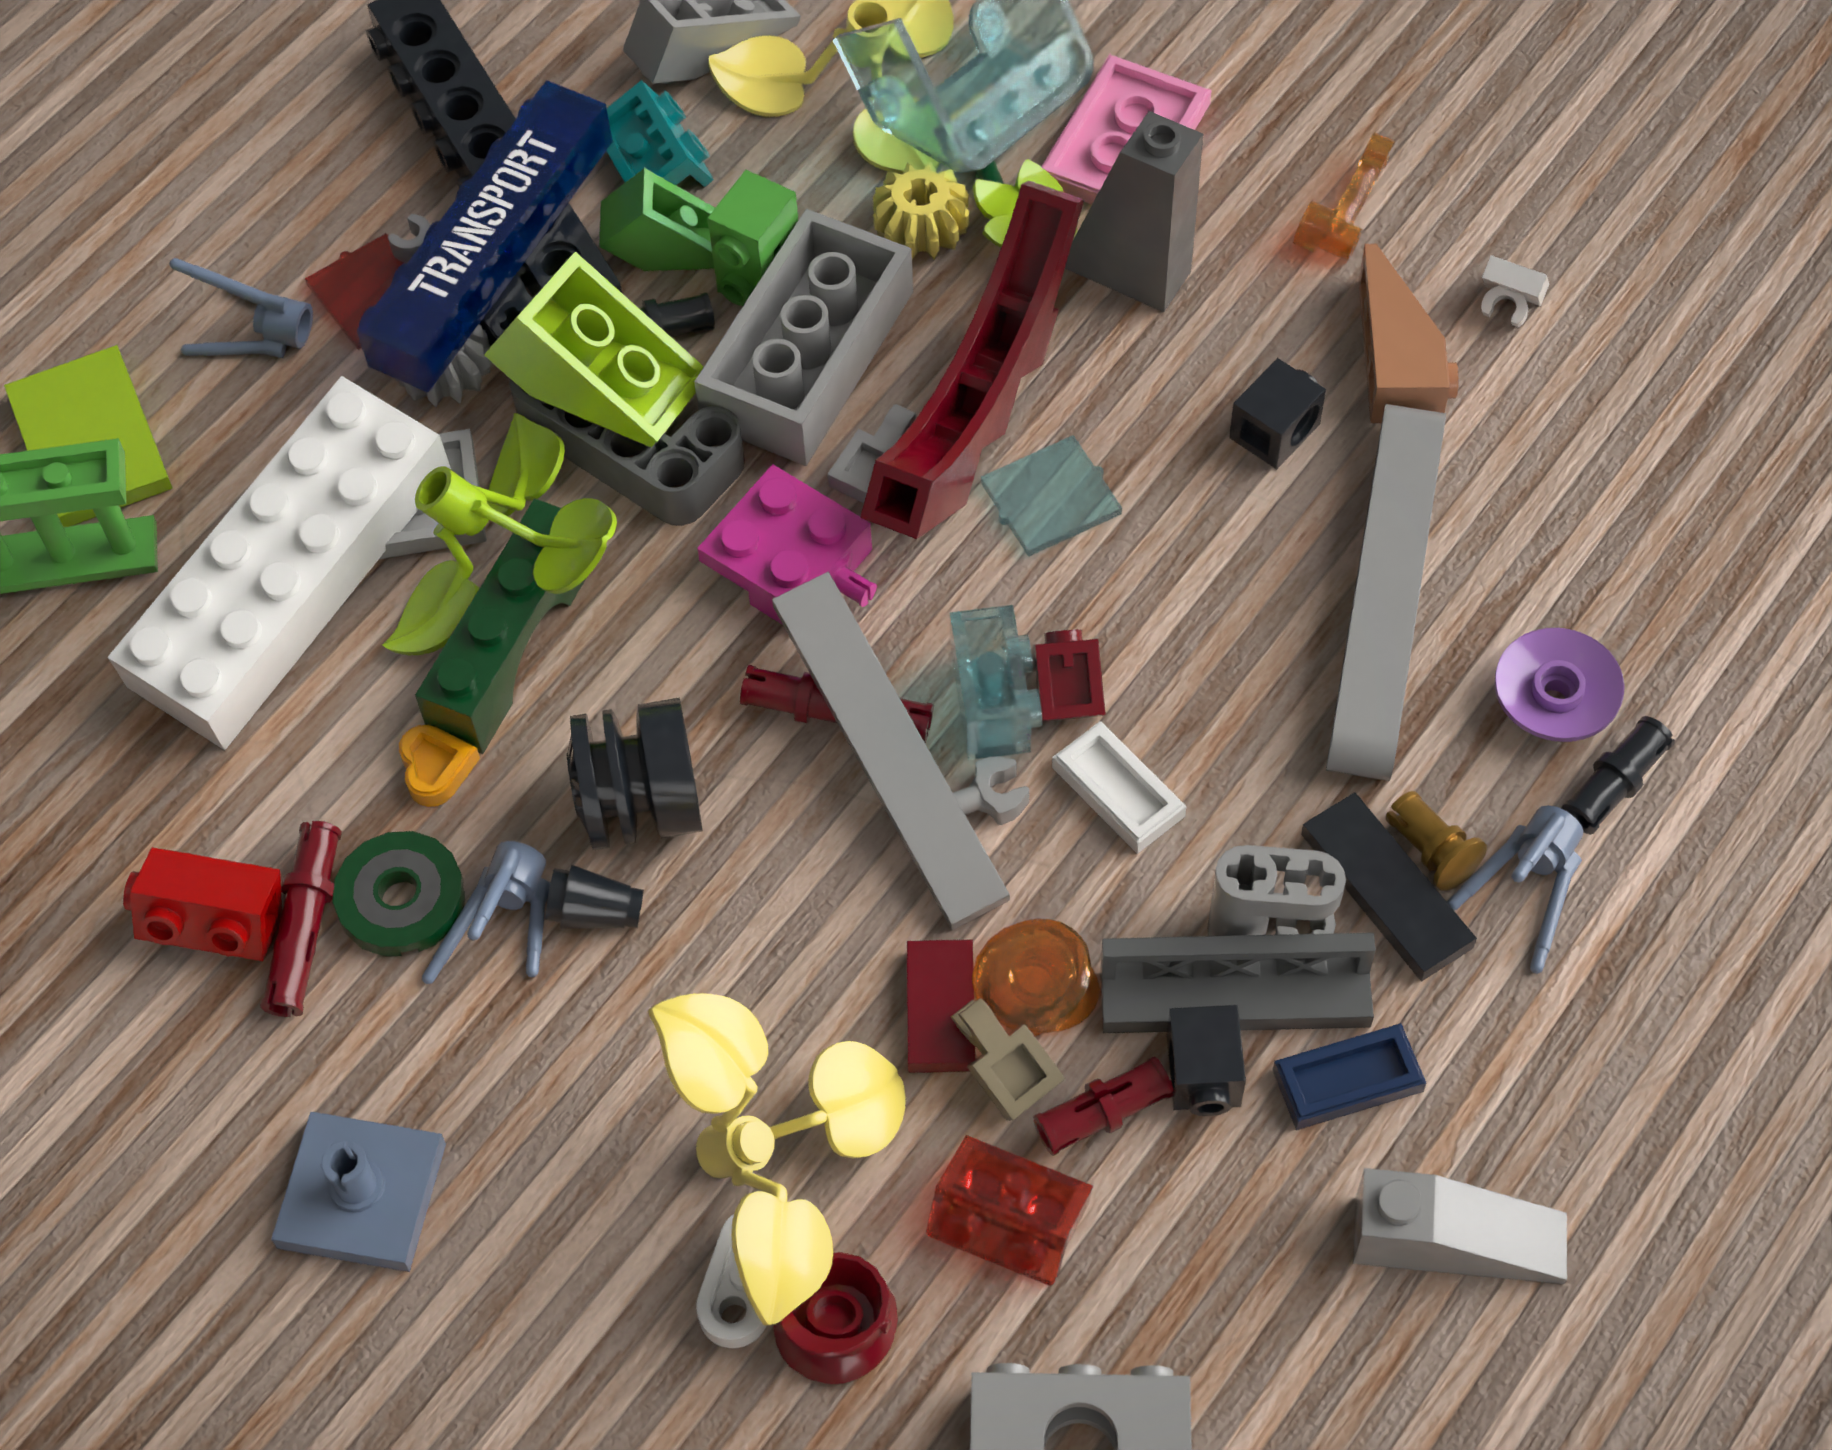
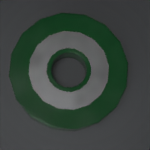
(389, 861)

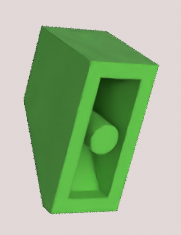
(656, 225)

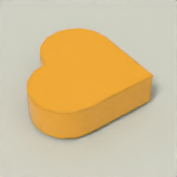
(435, 764)

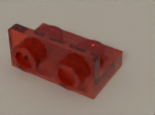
(1007, 1209)

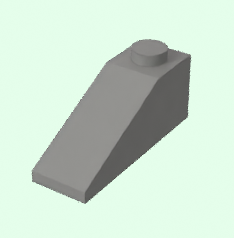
(677, 36)
(1455, 1229)

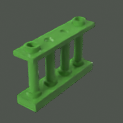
(68, 480)

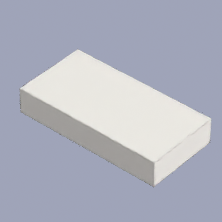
(1119, 787)

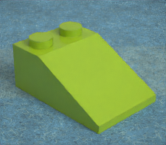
(597, 356)

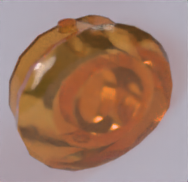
(1037, 976)

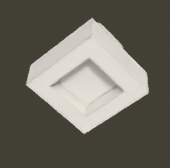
(1513, 283)

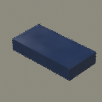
(1349, 1076)

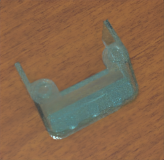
(1024, 71)

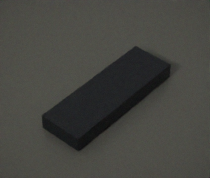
(1390, 887)

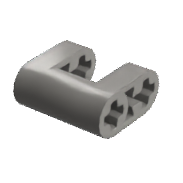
(1246, 885)

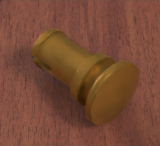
(1441, 845)

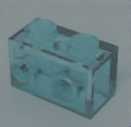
(992, 683)

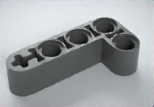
(652, 470)

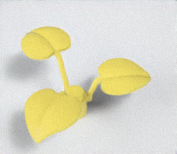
(769, 71)
(709, 1055)

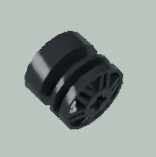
(634, 774)

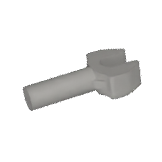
(982, 798)

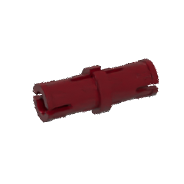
(1103, 1105)

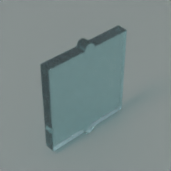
(1051, 495)

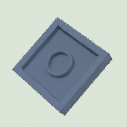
(359, 1191)

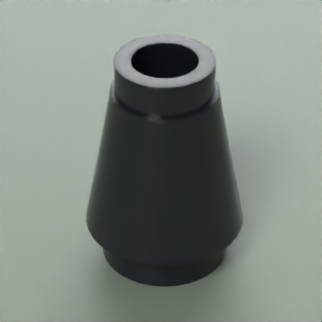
(591, 900)

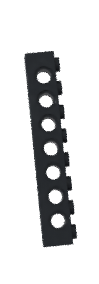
(465, 115)

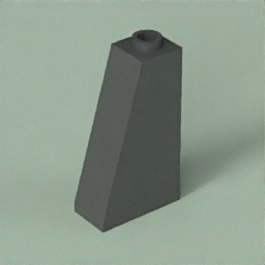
(1144, 215)

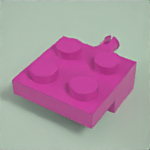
(787, 537)

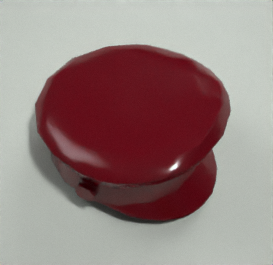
(842, 1326)

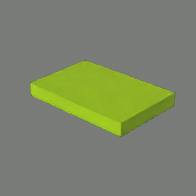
(90, 403)

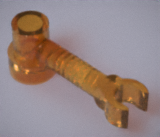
(1334, 228)

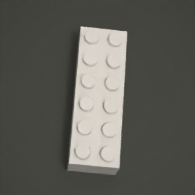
(279, 563)

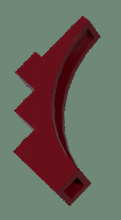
(936, 459)

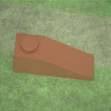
(1401, 343)

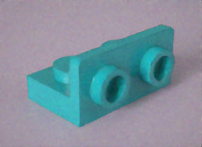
(650, 136)

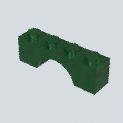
(477, 668)

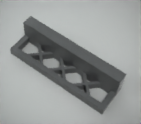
(1271, 978)

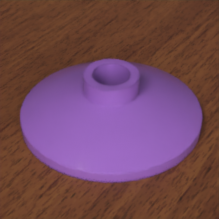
(1563, 663)

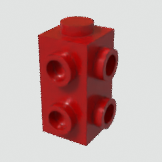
(204, 903)

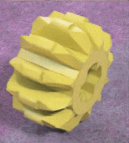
(921, 209)

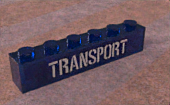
(485, 236)

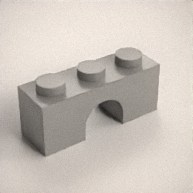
(1025, 1408)

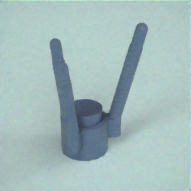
(279, 319)
(1541, 847)
(509, 883)

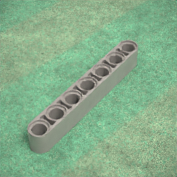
(1386, 594)

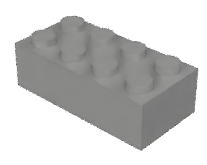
(807, 334)

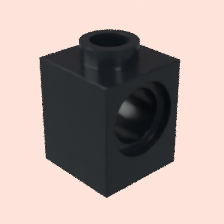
(1277, 413)
(1206, 1059)

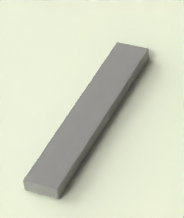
(891, 751)

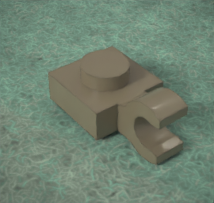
(1012, 1065)

